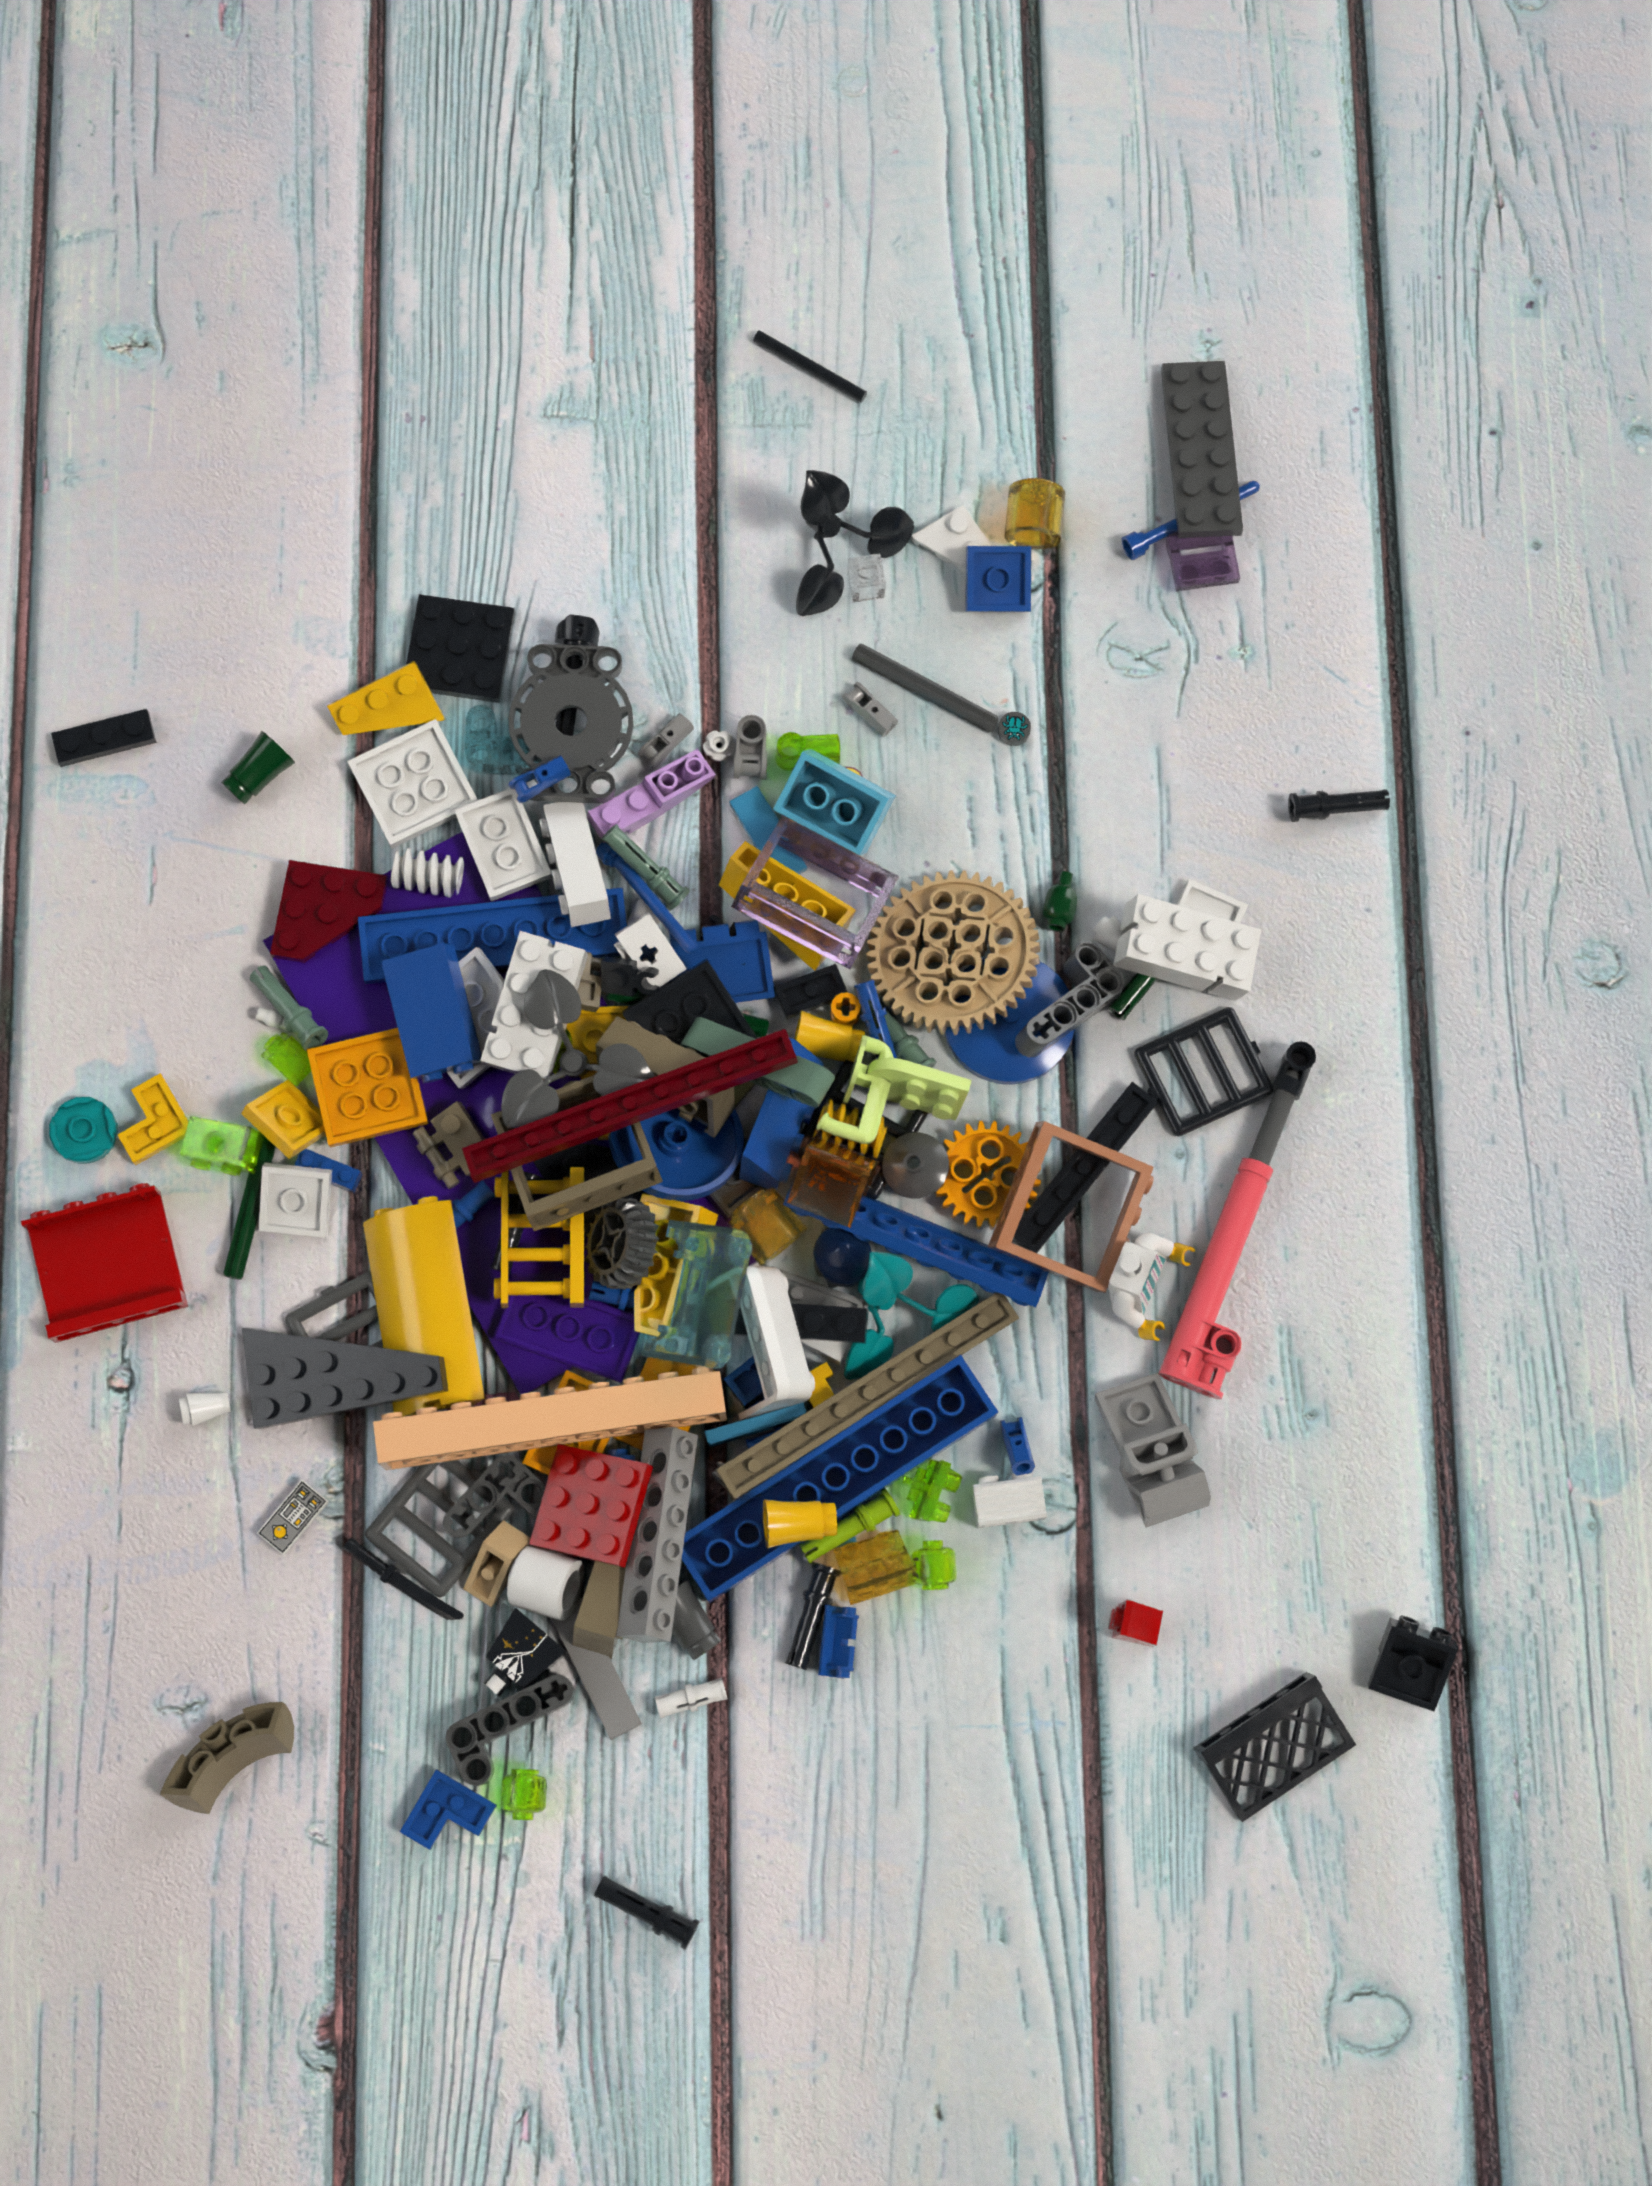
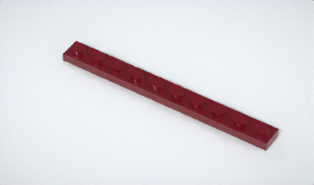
(629, 1105)

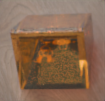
(832, 1181)

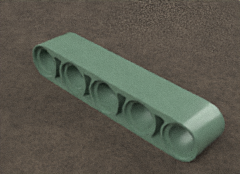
(802, 1082)

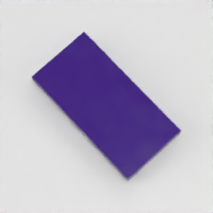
(586, 1338)

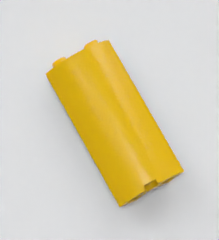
(424, 1296)

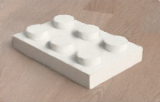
(503, 844)

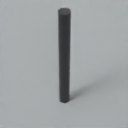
(810, 366)

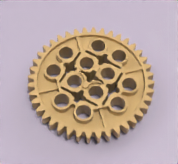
(988, 993)

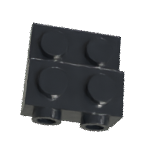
(1413, 1662)

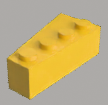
(792, 886)

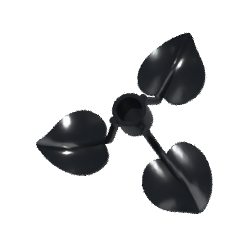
(821, 500)

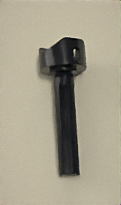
(566, 635)

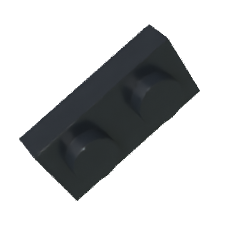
(810, 991)

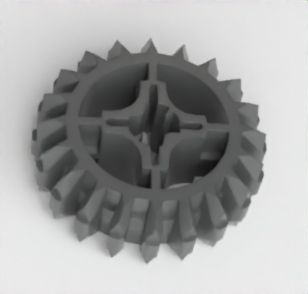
(621, 1243)

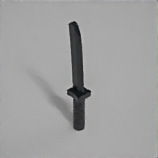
(390, 1575)

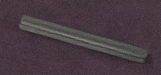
(925, 688)

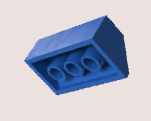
(776, 1135)

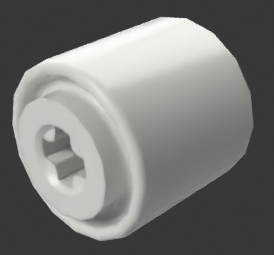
(545, 1582)

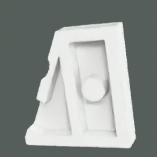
(950, 537)

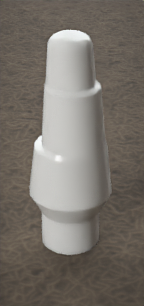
(270, 1017)

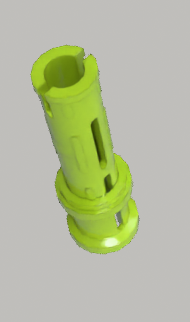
(864, 1518)

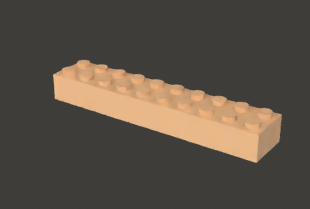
(549, 1420)

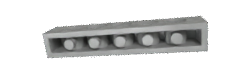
(659, 1536)

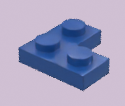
(446, 1800)

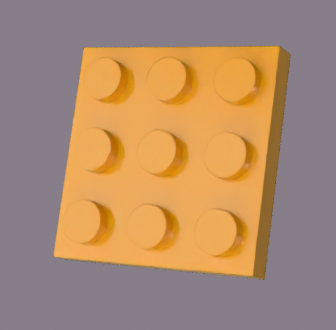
(365, 1088)

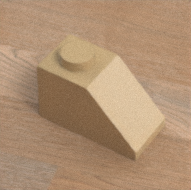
(494, 1562)

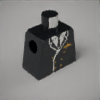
(521, 1654)

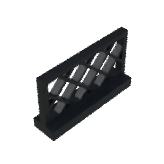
(1265, 1717)

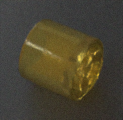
(1034, 513)
(768, 1224)

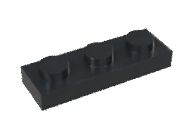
(103, 737)

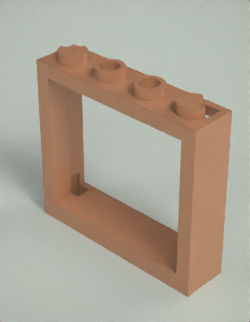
(1022, 1187)

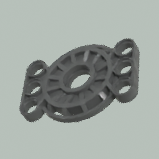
(580, 690)

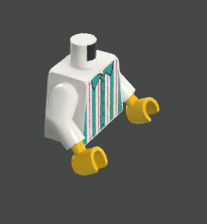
(1137, 1276)

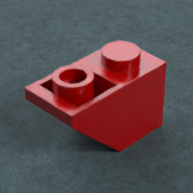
(1135, 1623)

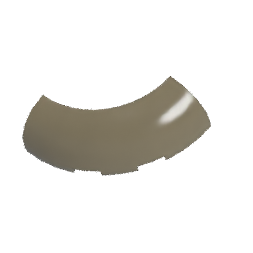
(225, 1751)

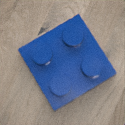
(998, 579)

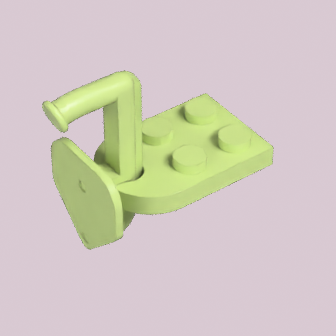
(899, 1082)

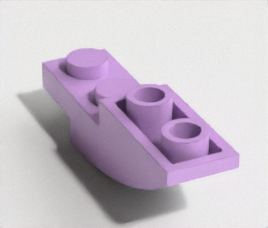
(653, 796)

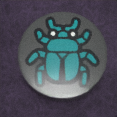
(1014, 728)

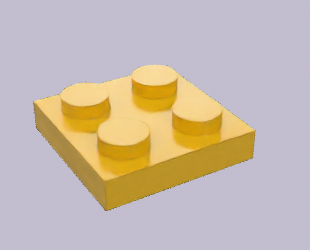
(286, 1118)

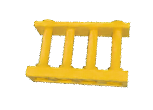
(570, 1254)

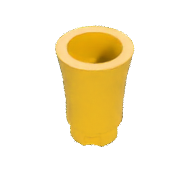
(827, 1038)
(797, 1521)

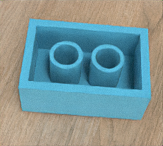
(834, 802)

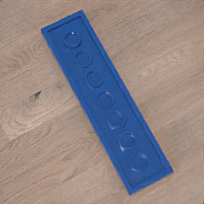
(487, 926)
(943, 1249)

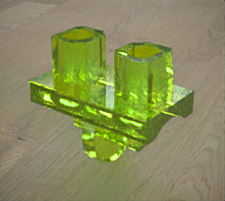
(926, 1490)

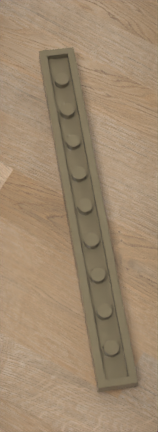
(866, 1395)

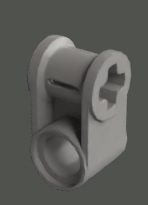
(750, 754)

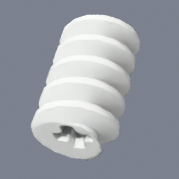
(427, 873)

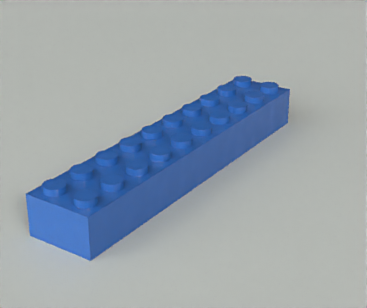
(840, 1472)

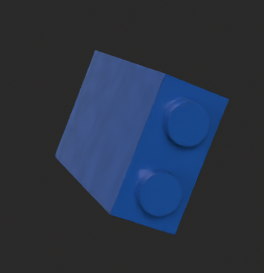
(432, 1012)

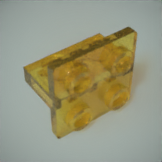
(874, 1566)

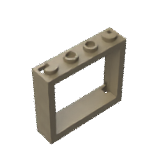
(591, 1192)

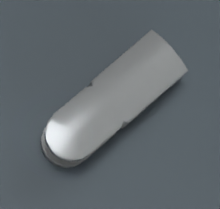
(873, 712)
(669, 737)

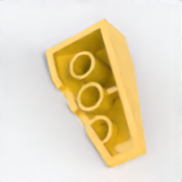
(657, 1292)

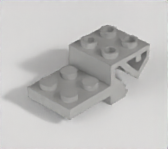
(1153, 1450)

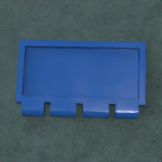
(727, 958)

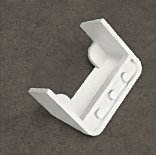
(774, 1341)

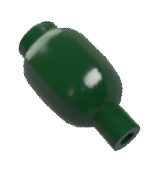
(1060, 903)

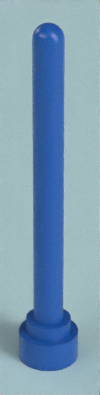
(1137, 543)
(612, 859)

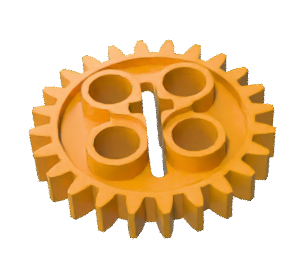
(968, 1151)

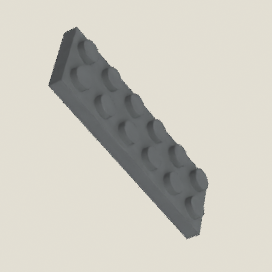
(1201, 449)

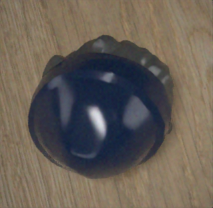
(840, 1258)

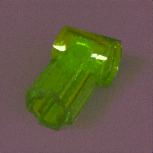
(826, 745)

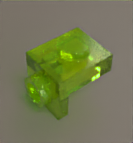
(287, 1057)

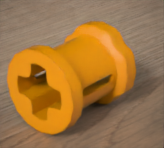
(854, 1007)

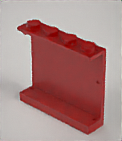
(105, 1262)

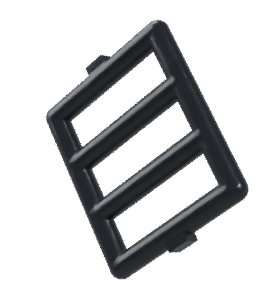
(1206, 1114)
(894, 1129)

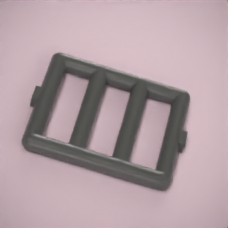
(330, 1297)
(396, 1508)

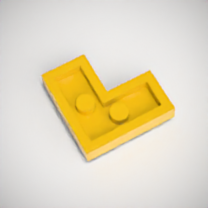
(164, 1121)

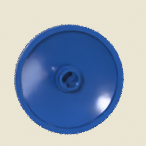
(993, 1051)
(685, 1155)

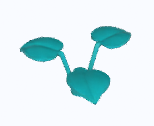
(880, 1287)

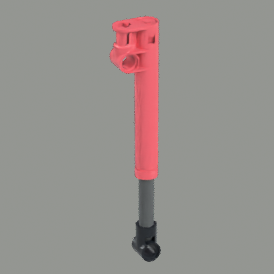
(1193, 1347)

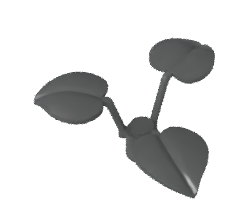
(549, 1004)

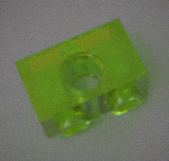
(206, 1135)

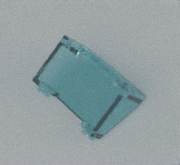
(706, 1296)

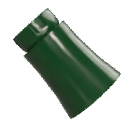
(257, 768)

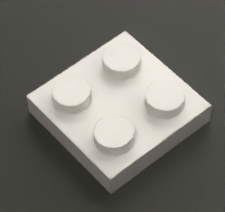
(295, 1200)

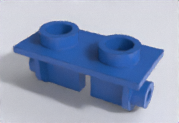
(835, 1654)

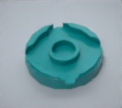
(83, 1130)

